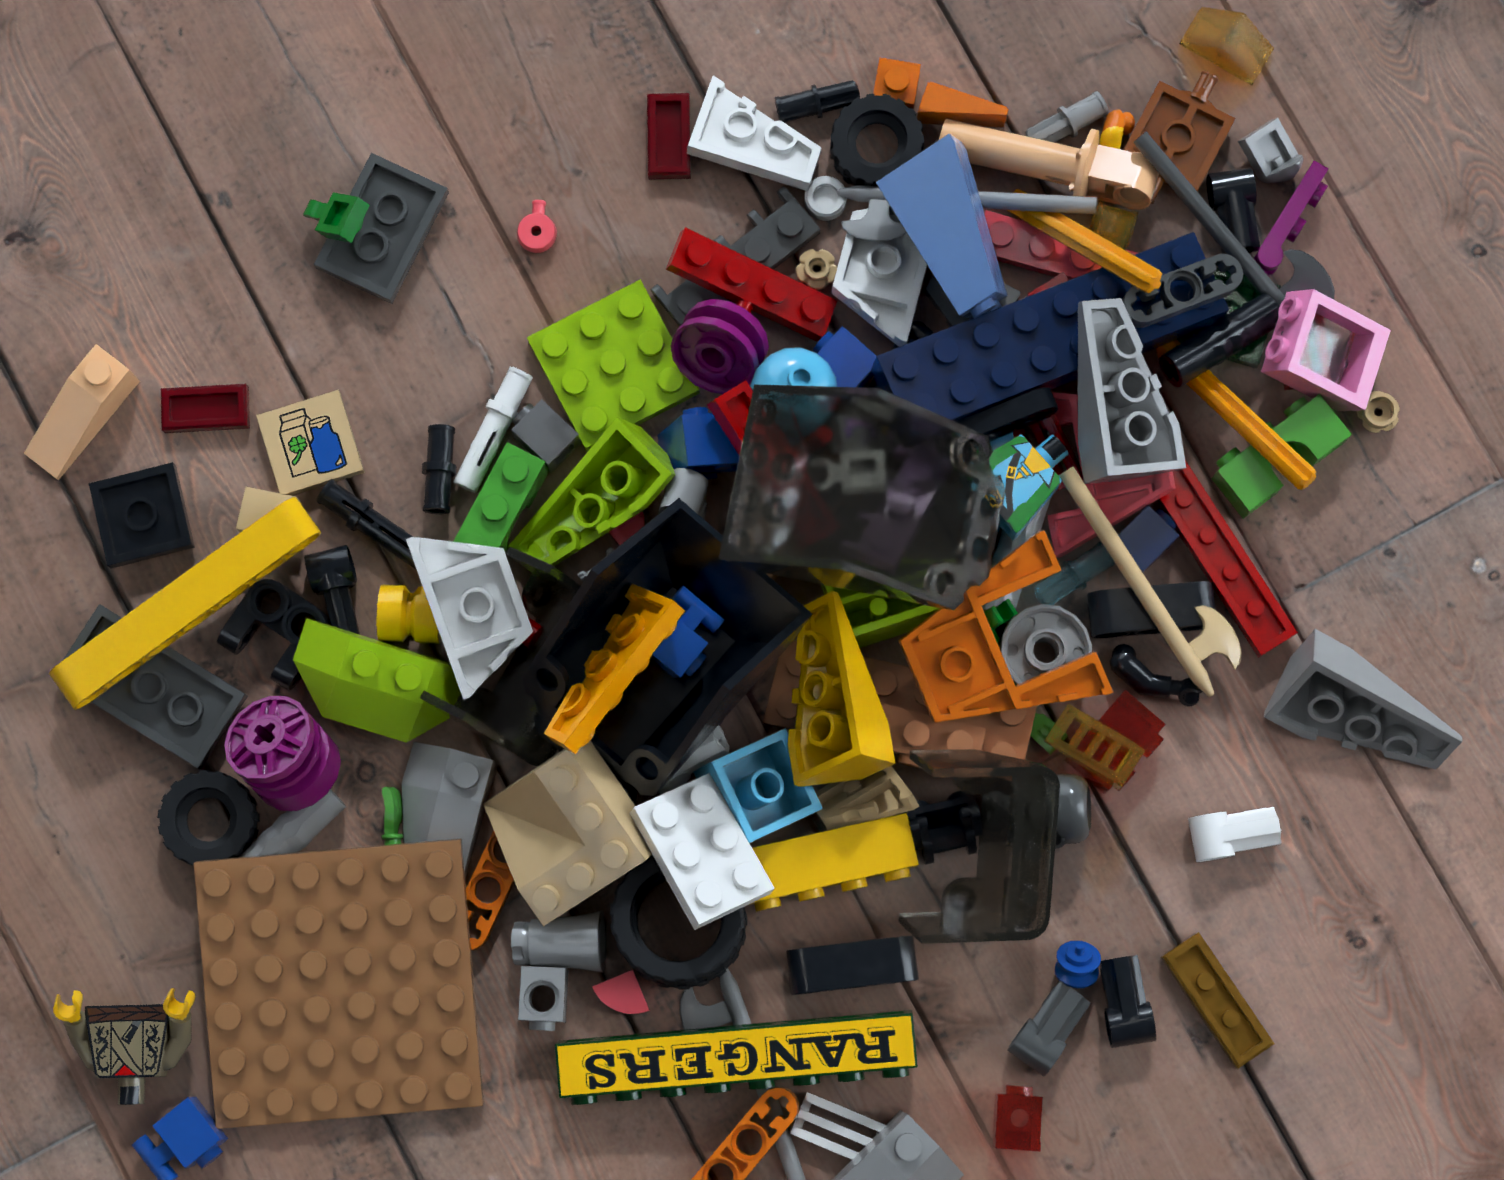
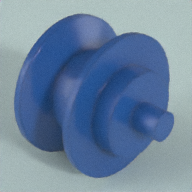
(1077, 964)

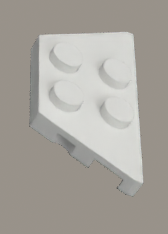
(881, 281)
(472, 605)

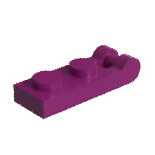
(1289, 223)

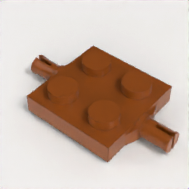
(1184, 128)

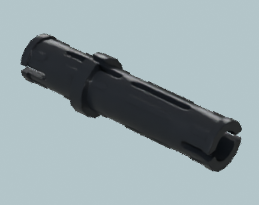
(335, 499)

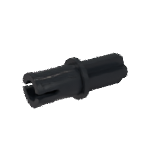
(816, 101)

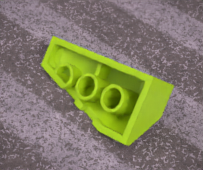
(601, 492)

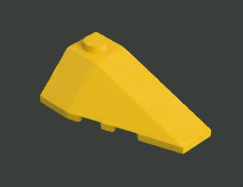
(838, 715)

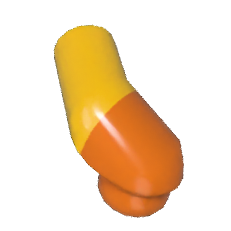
(1115, 126)

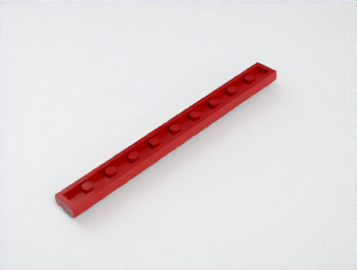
(1220, 555)

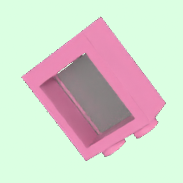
(1325, 350)

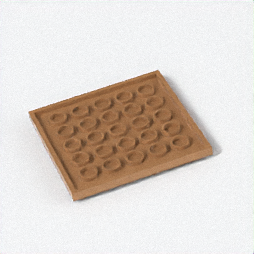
(338, 983)

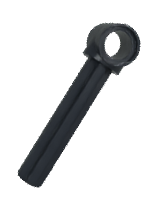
(332, 575)

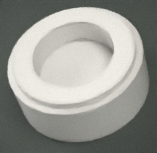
(823, 198)

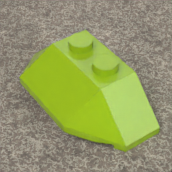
(372, 681)

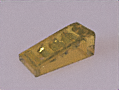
(1118, 741)

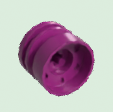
(282, 753)

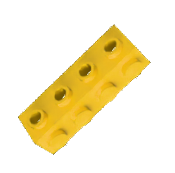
(837, 858)

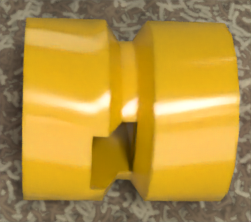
(405, 615)

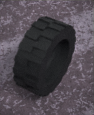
(866, 112)
(189, 791)

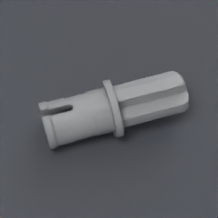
(1070, 119)

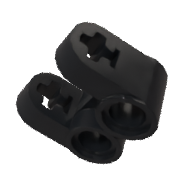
(284, 621)

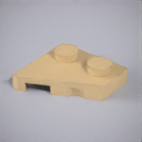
(864, 799)

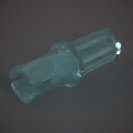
(1074, 575)

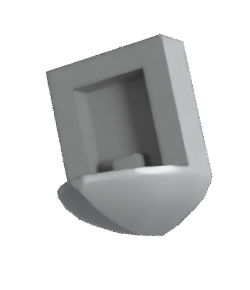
(1271, 153)

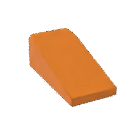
(947, 103)

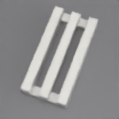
(805, 1115)

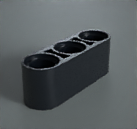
(1121, 613)
(852, 965)

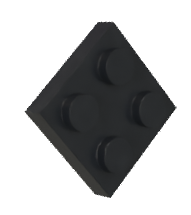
(141, 515)

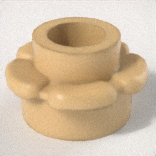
(813, 279)
(1389, 409)

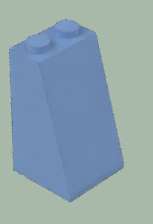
(947, 223)

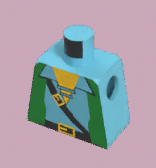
(1026, 478)

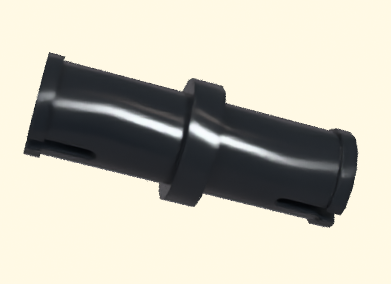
(439, 469)

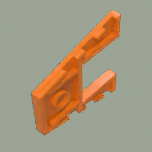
(960, 660)

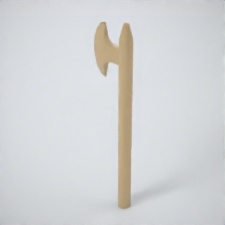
(1217, 632)

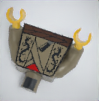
(128, 1039)

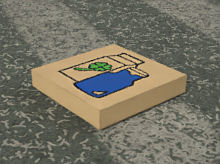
(310, 443)

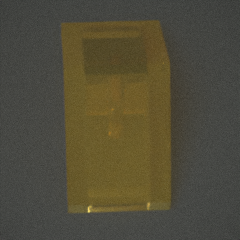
(1229, 42)

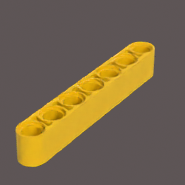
(185, 603)

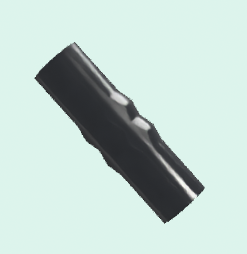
(1220, 340)

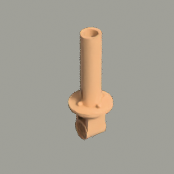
(1089, 171)

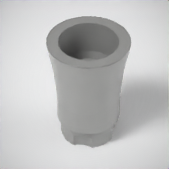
(562, 943)

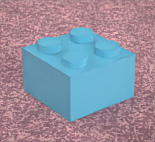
(761, 786)

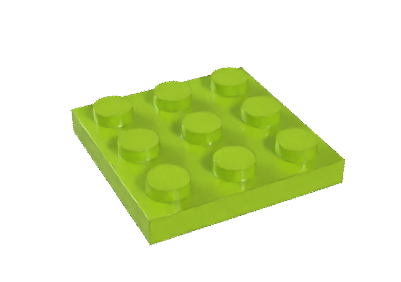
(612, 363)

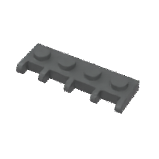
(768, 243)

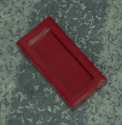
(668, 136)
(205, 408)

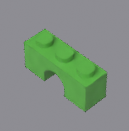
(1309, 429)
(503, 497)

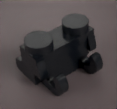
(946, 825)

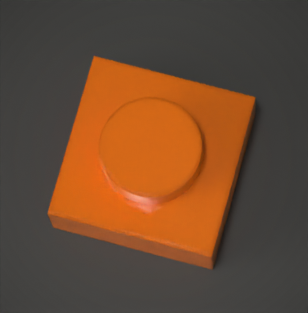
(897, 79)

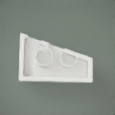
(745, 139)

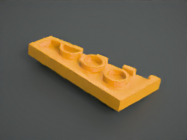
(610, 670)

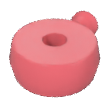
(534, 222)

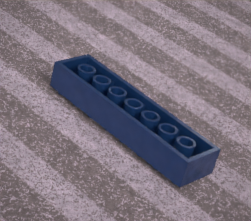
(1031, 340)

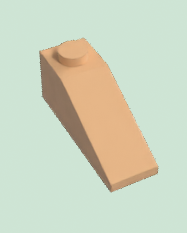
(80, 411)

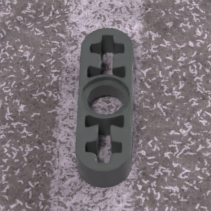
(1215, 290)

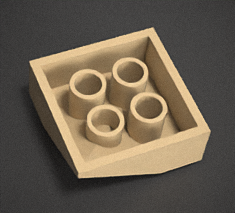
(566, 831)

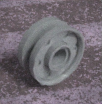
(1046, 625)

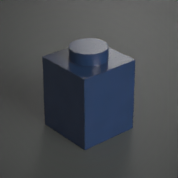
(1149, 536)

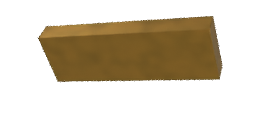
(1217, 1000)

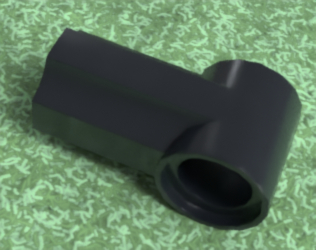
(1233, 199)
(1127, 1014)

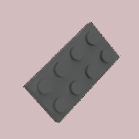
(168, 698)

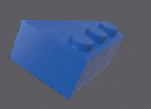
(699, 444)

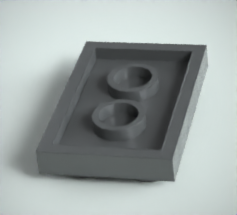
(392, 229)

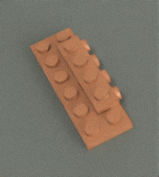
(908, 716)

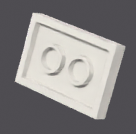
(702, 851)

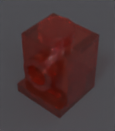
(1008, 1135)

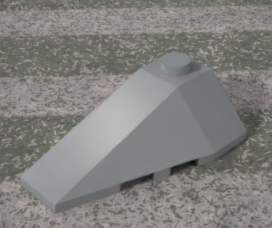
(1120, 410)
(1345, 698)
(901, 1153)

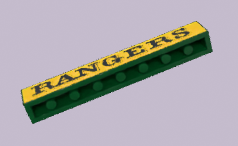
(736, 1055)

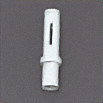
(493, 429)

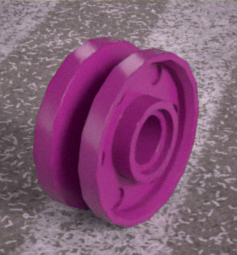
(719, 345)

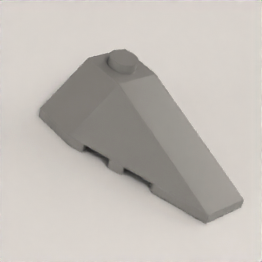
(445, 796)

